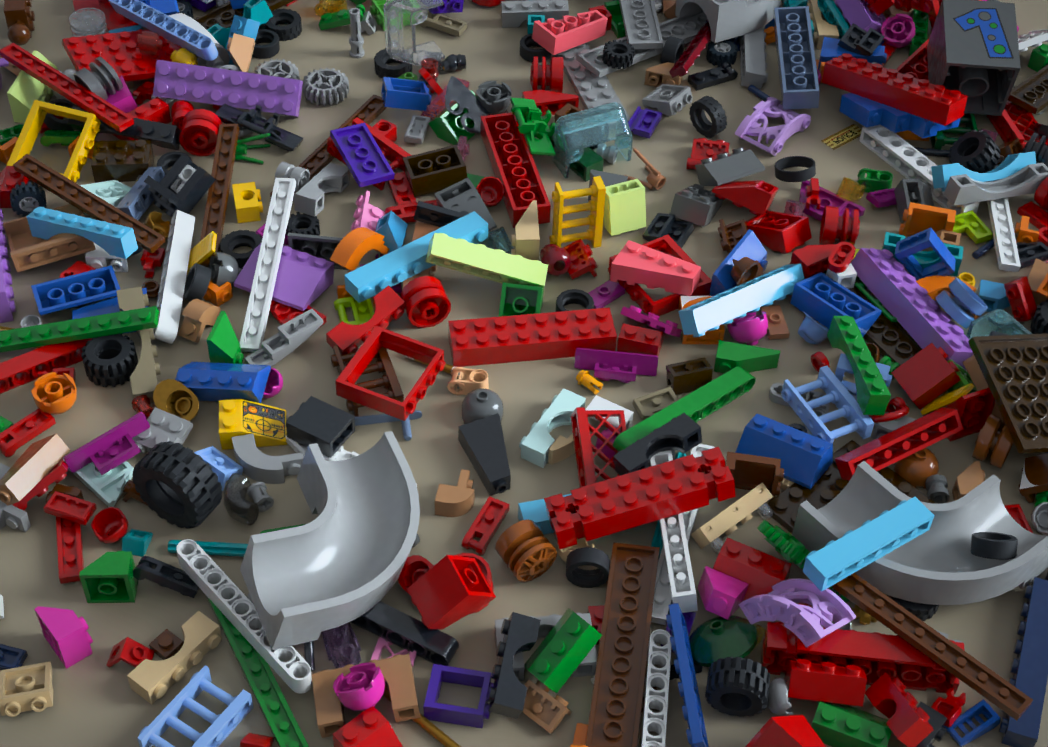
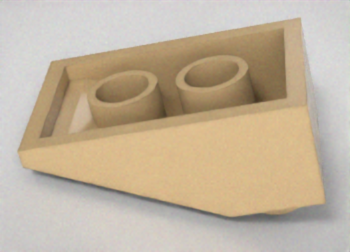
(527, 234)

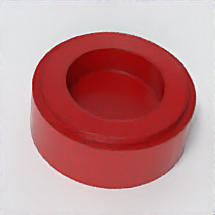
(819, 360)

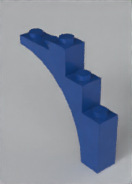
(873, 113)

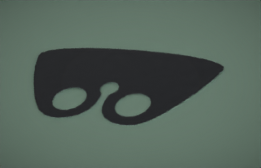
(465, 98)

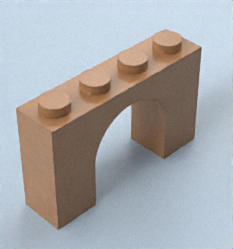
(398, 681)

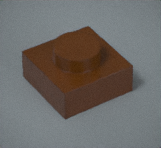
(166, 644)

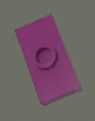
(882, 198)
(606, 293)

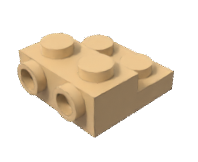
(26, 689)

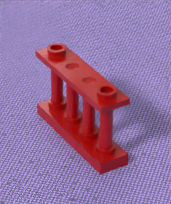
(389, 149)

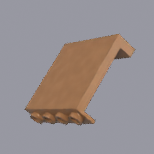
(33, 251)

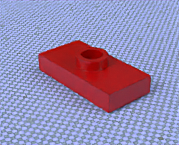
(70, 508)

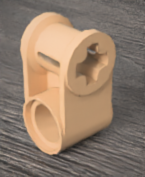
(467, 380)

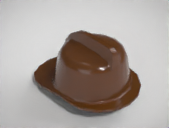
(745, 270)

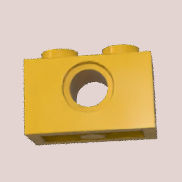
(246, 202)

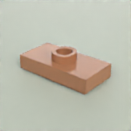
(776, 322)

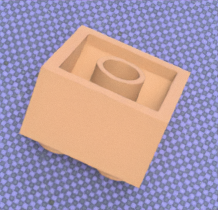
(241, 51)

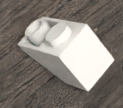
(100, 258)

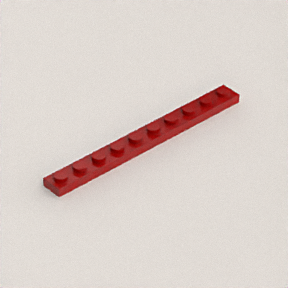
(67, 87)

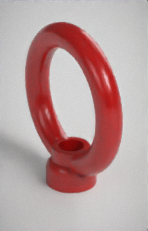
(894, 414)

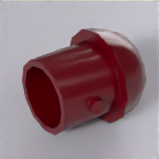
(556, 259)

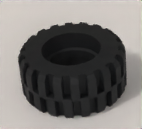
(177, 484)

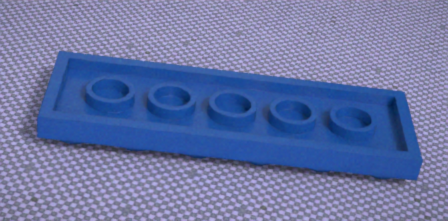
(688, 686)

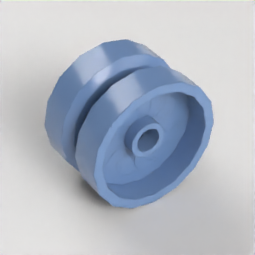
(961, 303)

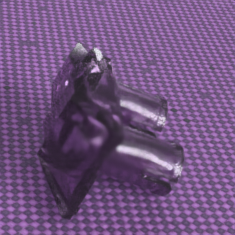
(342, 646)

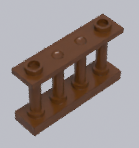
(383, 365)

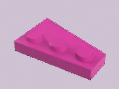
(652, 320)

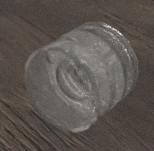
(88, 22)

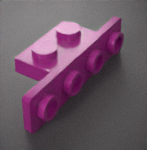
(615, 364)
(111, 447)

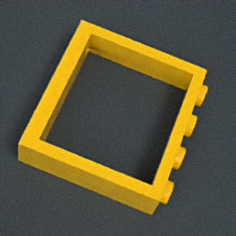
(33, 125)

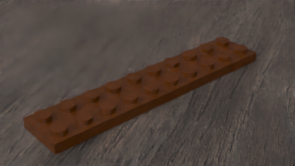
(623, 647)

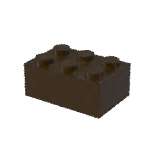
(121, 159)
(434, 170)

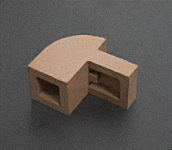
(197, 315)
(455, 500)

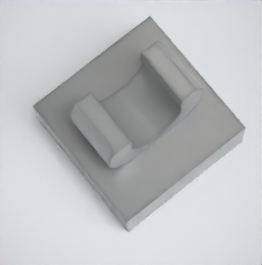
(368, 23)

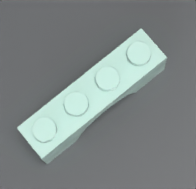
(537, 443)

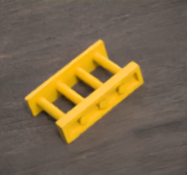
(594, 220)

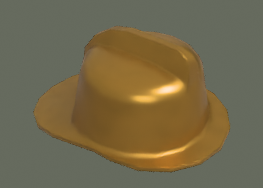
(176, 399)

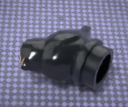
(453, 63)

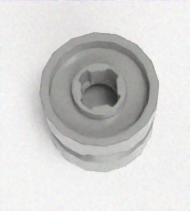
(288, 170)

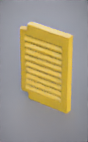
(202, 250)
(947, 398)

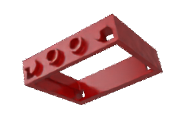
(670, 303)
(398, 343)

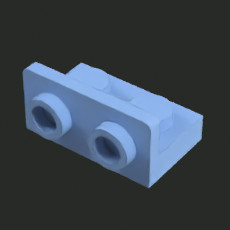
(220, 464)

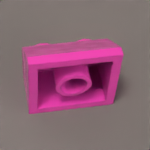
(65, 634)

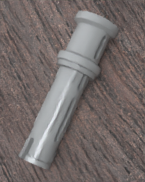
(356, 40)

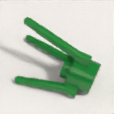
(241, 148)

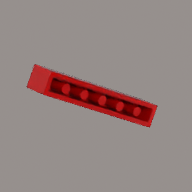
(901, 442)

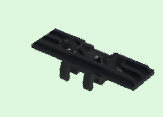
(252, 121)

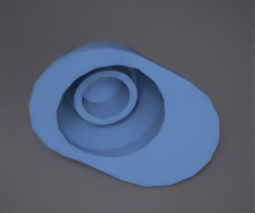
(812, 331)

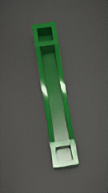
(870, 386)

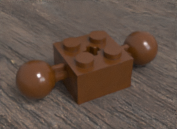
(19, 20)

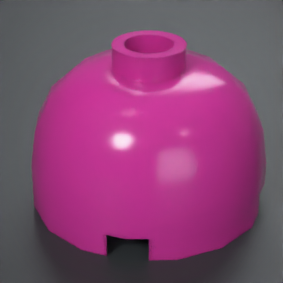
(898, 30)
(749, 328)
(361, 687)

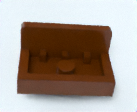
(731, 234)

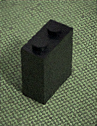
(320, 424)

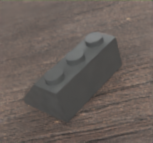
(728, 167)
(315, 245)

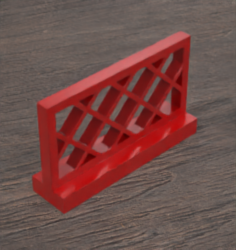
(1010, 129)
(584, 447)

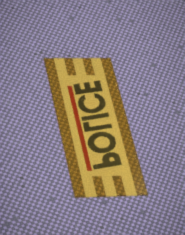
(843, 136)

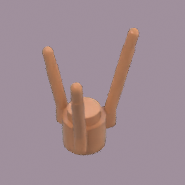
(654, 177)

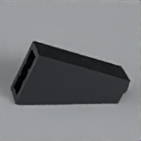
(487, 452)

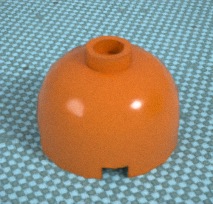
(54, 393)

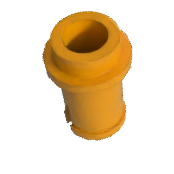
(584, 378)

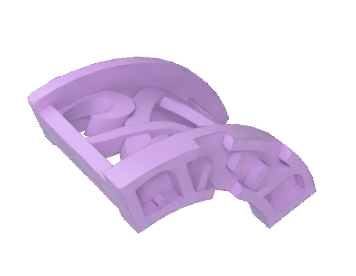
(771, 108)
(800, 619)

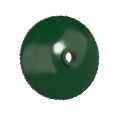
(722, 639)

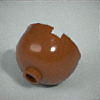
(917, 467)

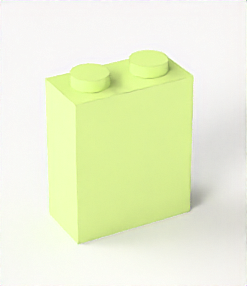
(625, 207)

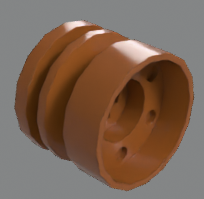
(526, 550)

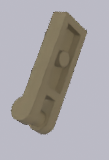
(445, 24)

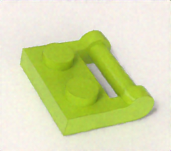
(361, 311)

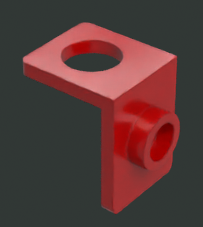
(129, 652)

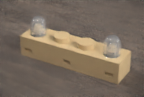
(737, 512)

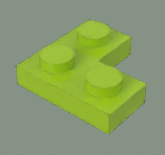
(972, 226)

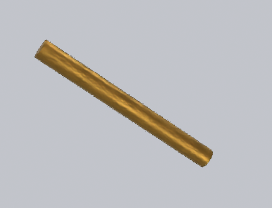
(430, 728)

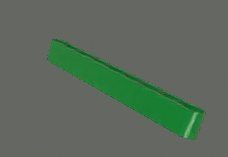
(695, 405)

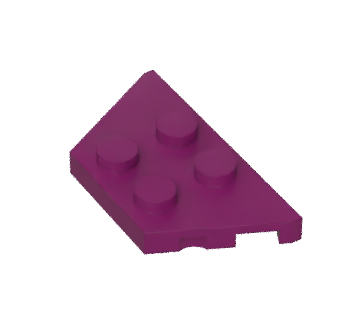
(827, 199)

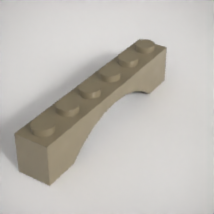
(144, 377)

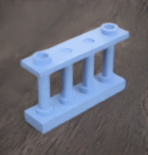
(837, 394)
(220, 726)

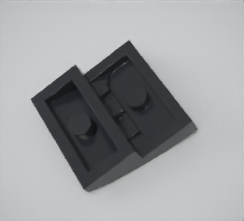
(860, 41)
(667, 224)

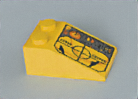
(247, 417)

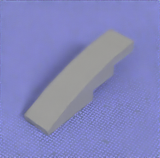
(288, 338)

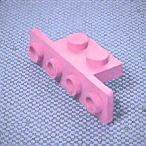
(366, 214)

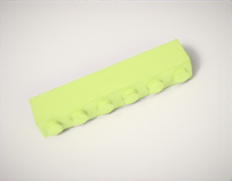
(485, 262)

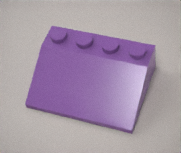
(858, 13)
(298, 280)

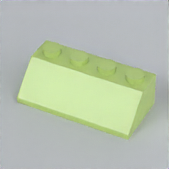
(26, 90)

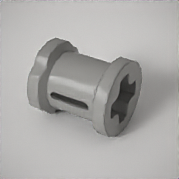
(260, 496)

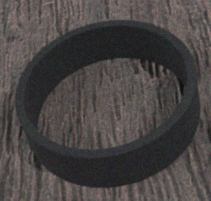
(795, 176)

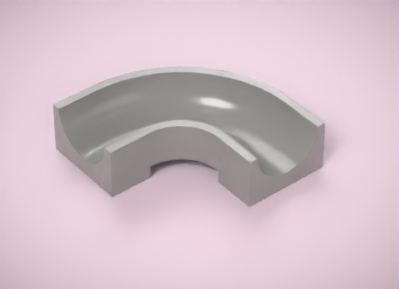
(730, 17)
(344, 558)
(938, 563)

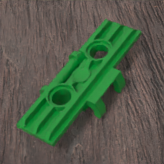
(534, 125)

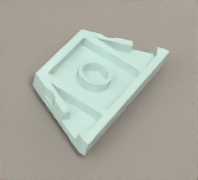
(106, 486)

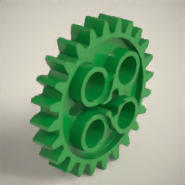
(784, 543)

